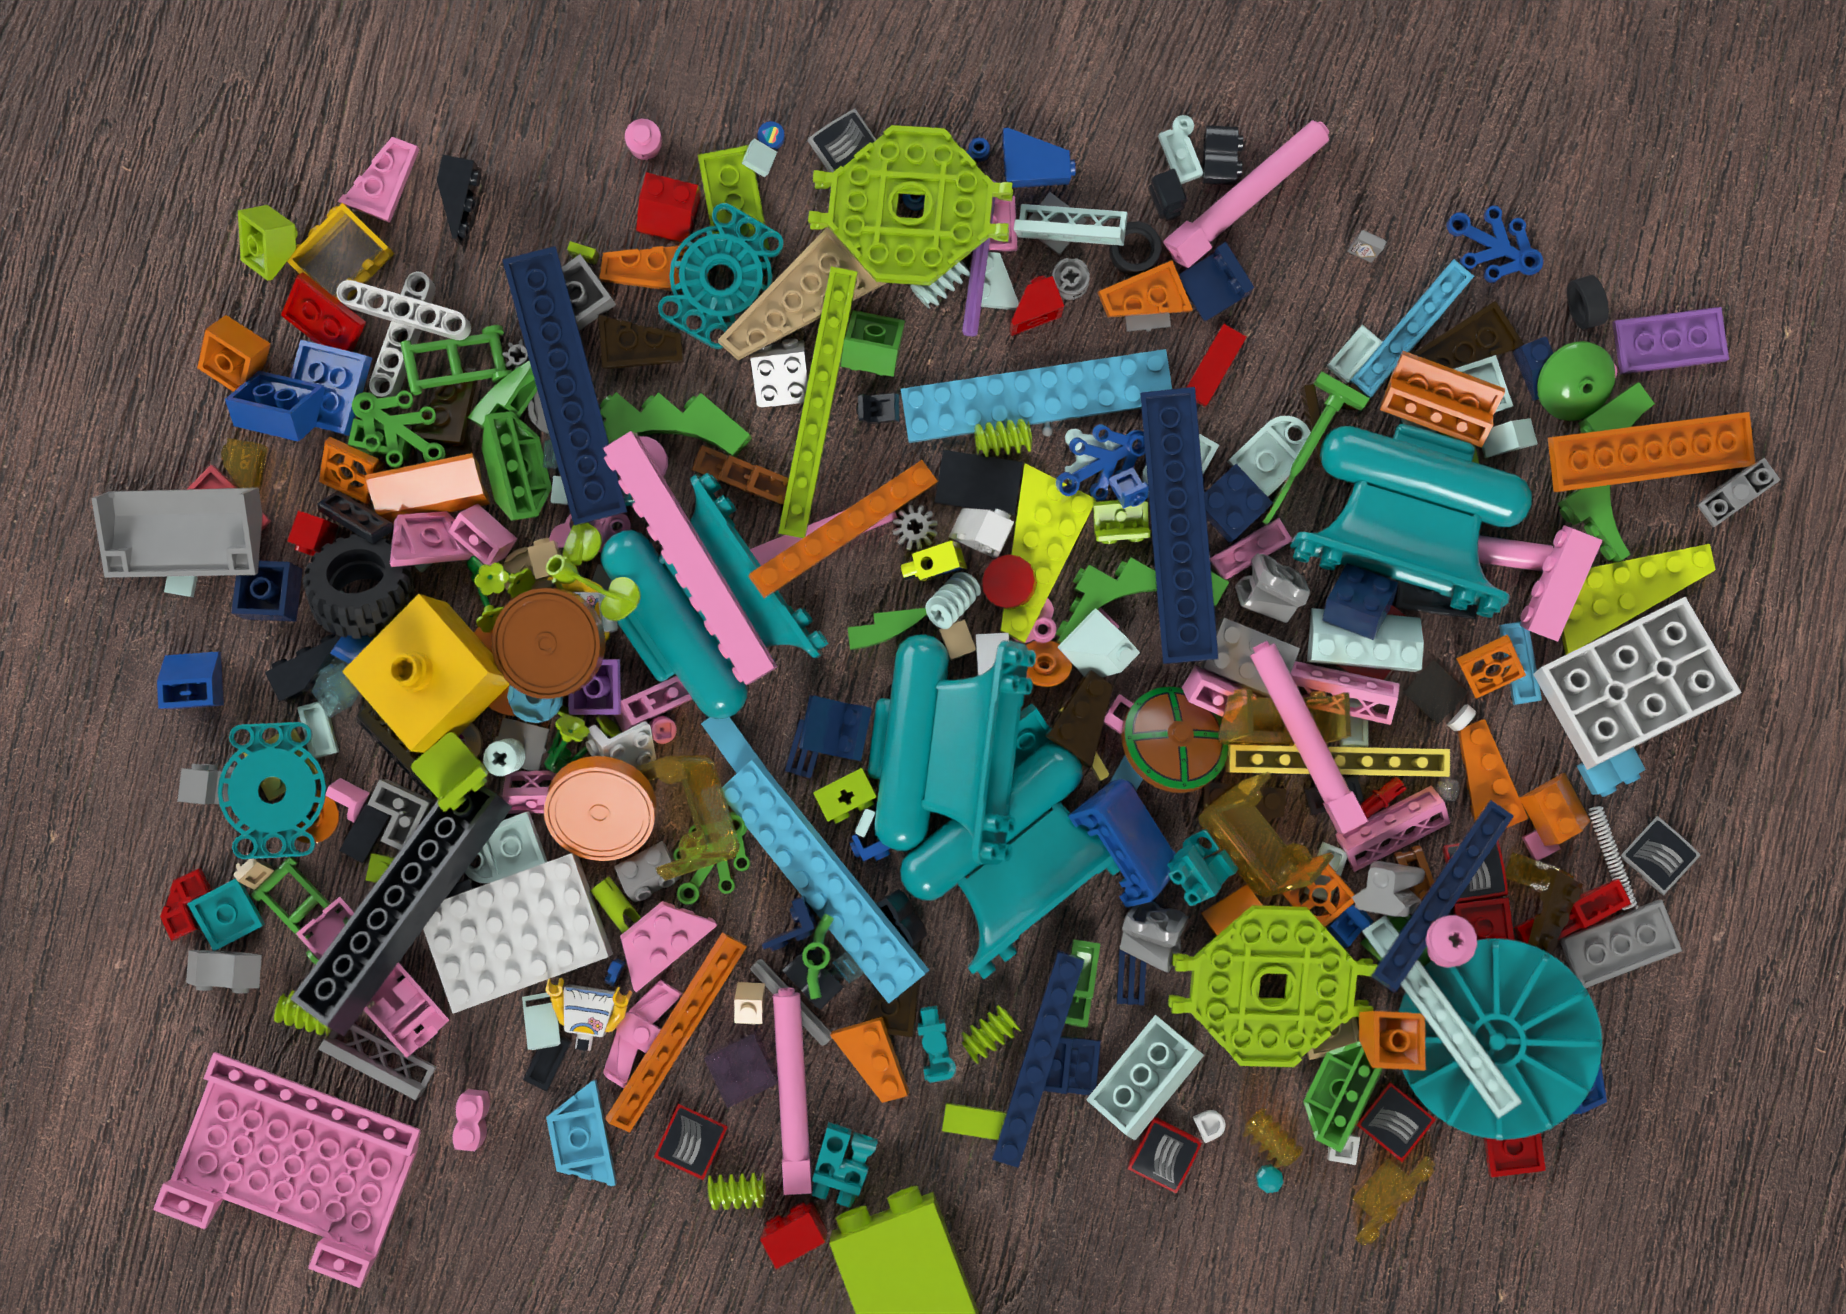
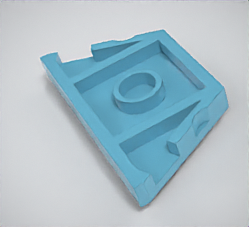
(581, 1137)

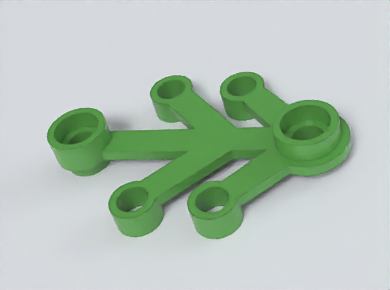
(394, 425)
(723, 868)

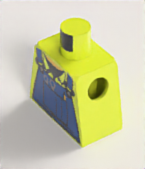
(946, 560)

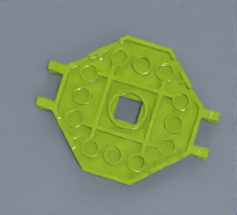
(915, 163)
(1272, 1030)

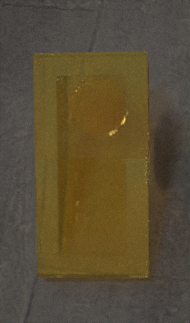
(244, 462)
(1529, 872)

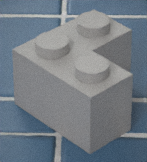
(201, 783)
(404, 806)

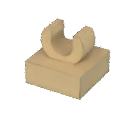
(253, 872)

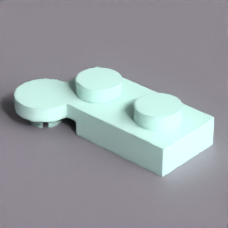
(1180, 150)

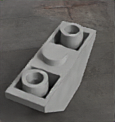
(1737, 492)

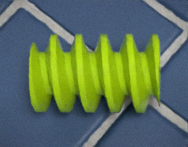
(1003, 437)
(294, 1014)
(989, 1033)
(737, 1192)

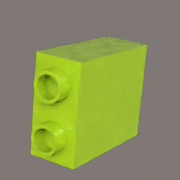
(901, 1259)

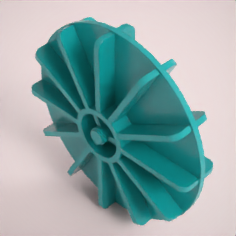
(1533, 1027)

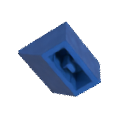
(190, 681)

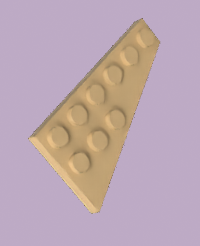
(794, 297)

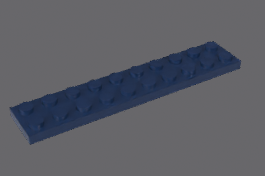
(564, 384)
(1179, 526)

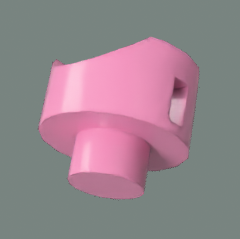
(643, 138)

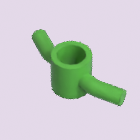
(813, 970)

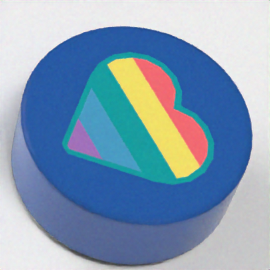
(771, 134)

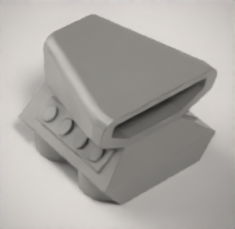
(1272, 589)
(1389, 889)
(1153, 934)

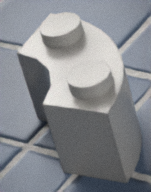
(223, 969)

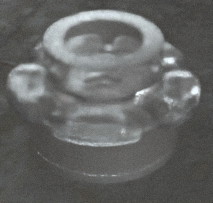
(1448, 789)

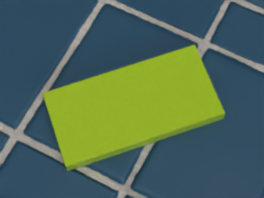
(731, 183)

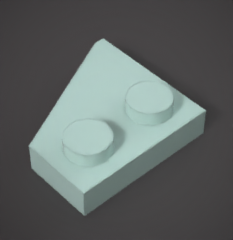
(997, 285)

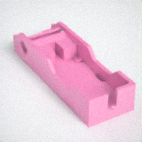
(397, 1005)

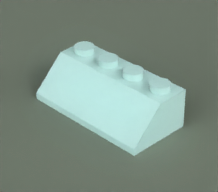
(1394, 648)
(1145, 1077)

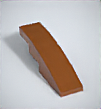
(741, 475)

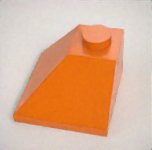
(1393, 1039)

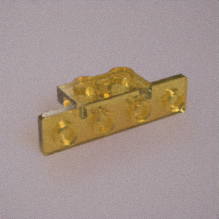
(1386, 1192)

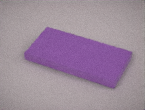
(1670, 340)

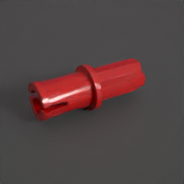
(1382, 797)

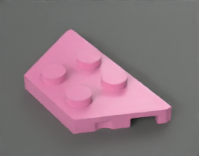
(425, 540)
(660, 940)

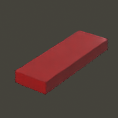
(1216, 363)

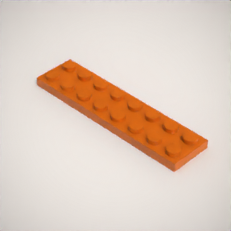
(1651, 451)

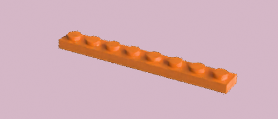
(842, 529)
(675, 1032)

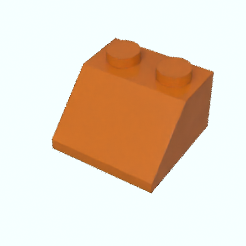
(232, 353)
(1555, 810)
(1229, 909)

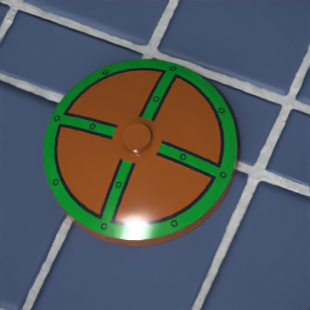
(1173, 741)

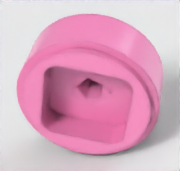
(662, 729)

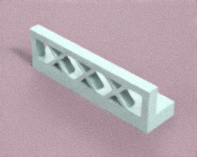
(1071, 231)

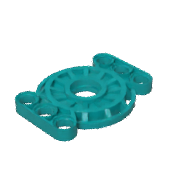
(725, 248)
(268, 761)

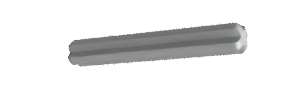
(809, 1019)

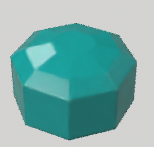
(1269, 1178)

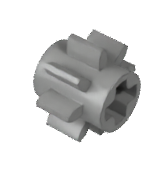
(515, 350)

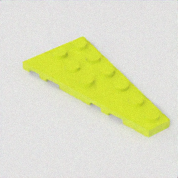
(1043, 537)
(1630, 587)

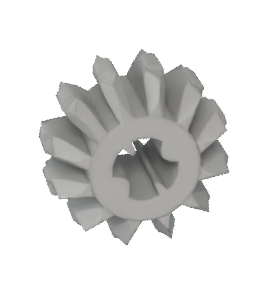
(920, 520)

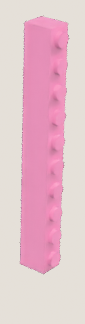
(690, 558)

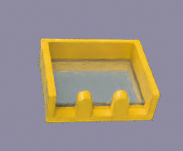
(340, 251)

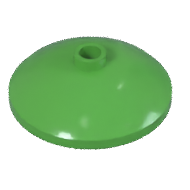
(1567, 373)

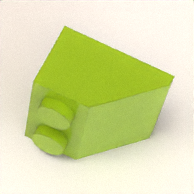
(265, 240)

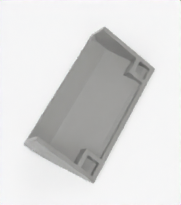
(179, 532)

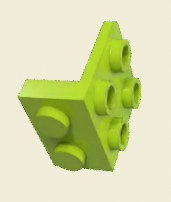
(450, 771)

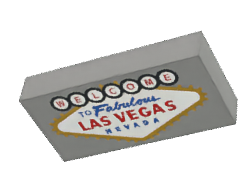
(1366, 246)

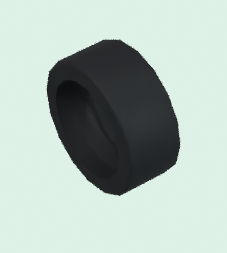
(1155, 242)
(1587, 302)

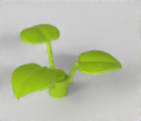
(581, 546)

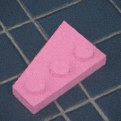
(383, 182)

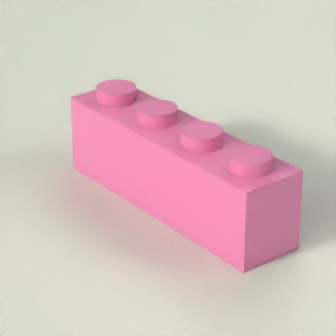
(1560, 582)

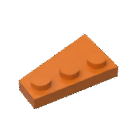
(1146, 294)
(874, 1057)

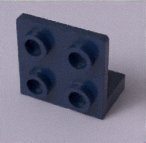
(1216, 283)
(835, 728)
(801, 913)

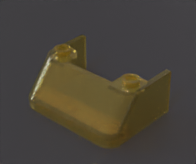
(1258, 722)
(715, 831)
(1254, 845)

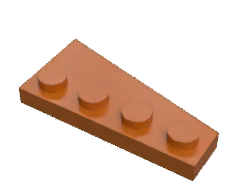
(641, 267)
(1487, 773)

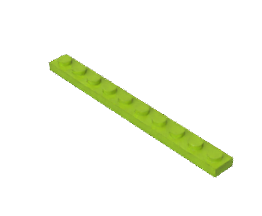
(818, 402)

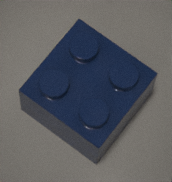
(1234, 503)
(269, 594)
(1360, 601)

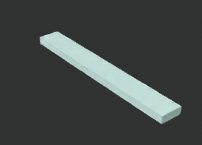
(1448, 1026)

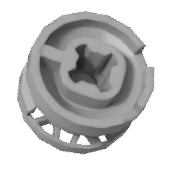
(1071, 278)

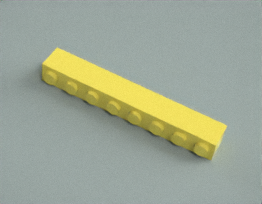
(1348, 759)

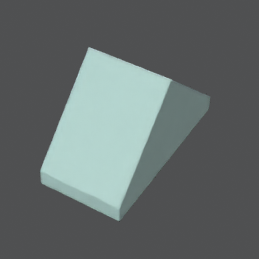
(1509, 437)

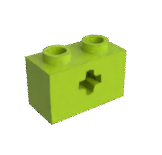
(829, 796)

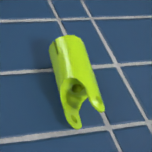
(614, 903)

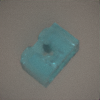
(334, 690)

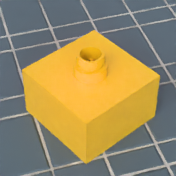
(427, 674)

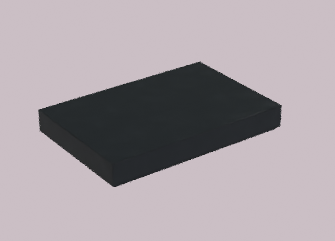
(978, 482)
(1424, 600)

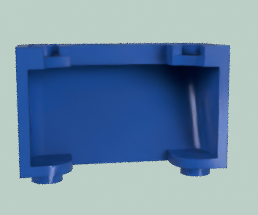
(1130, 839)

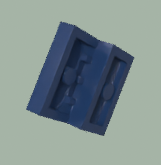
(1074, 1066)

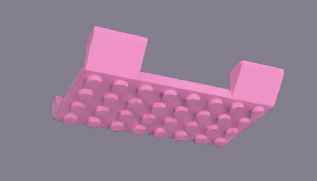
(295, 1161)

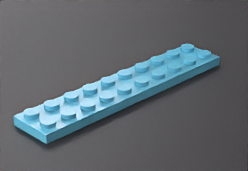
(1034, 395)
(823, 880)

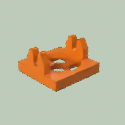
(331, 453)
(1497, 679)
(1333, 911)

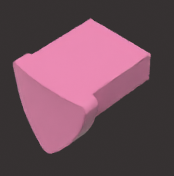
(349, 796)

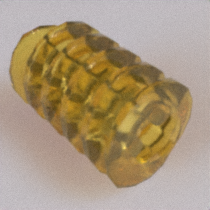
(1272, 1139)

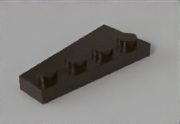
(1473, 340)

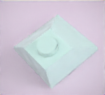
(1098, 646)

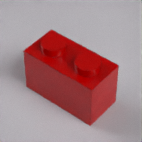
(311, 533)

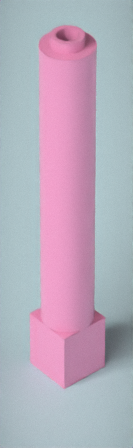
(1193, 239)
(1513, 553)
(1337, 797)
(792, 1092)

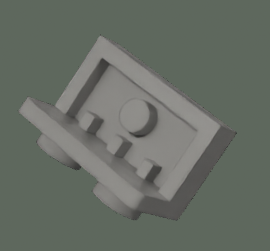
(639, 872)

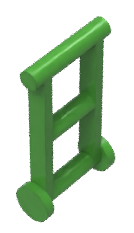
(489, 334)
(292, 920)

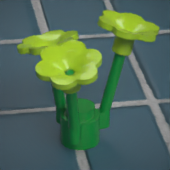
(492, 579)
(573, 728)

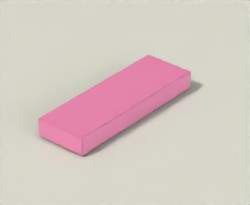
(1239, 555)

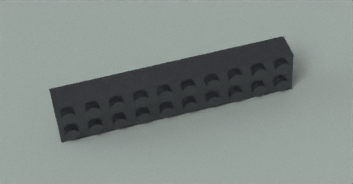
(398, 909)

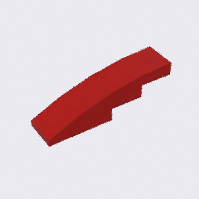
(1589, 909)

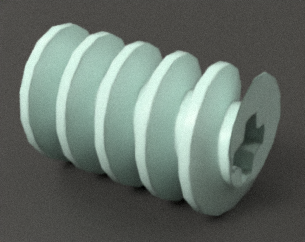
(929, 293)
(952, 599)
(513, 762)

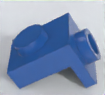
(1129, 488)
(877, 849)
(1349, 925)

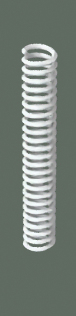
(1613, 847)

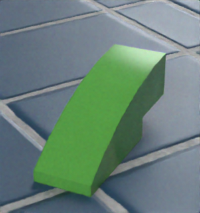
(509, 394)
(886, 626)
(1080, 1006)

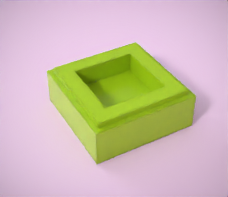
(589, 254)

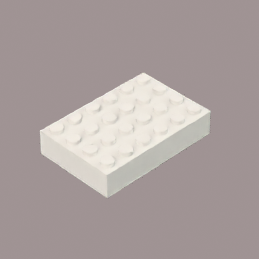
(1636, 683)
(516, 932)

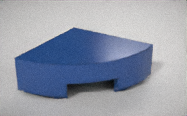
(614, 972)

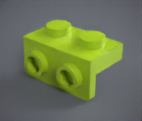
(1116, 523)

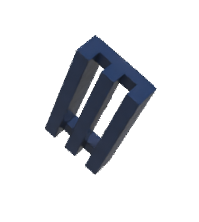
(799, 771)
(1120, 979)

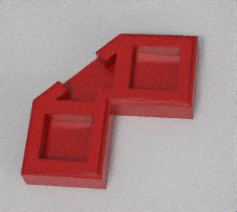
(176, 913)

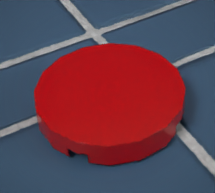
(1009, 581)

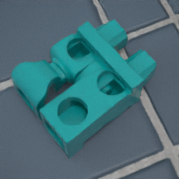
(1200, 876)
(934, 1042)
(838, 1172)

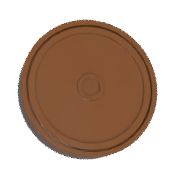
(548, 643)

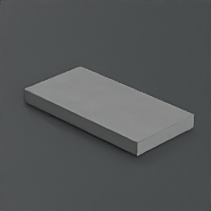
(1621, 944)

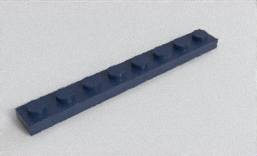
(1442, 895)
(1038, 1059)

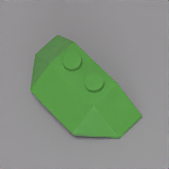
(515, 465)
(1340, 1094)

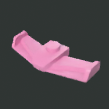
(638, 1031)

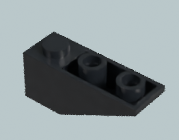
(456, 186)
(299, 674)

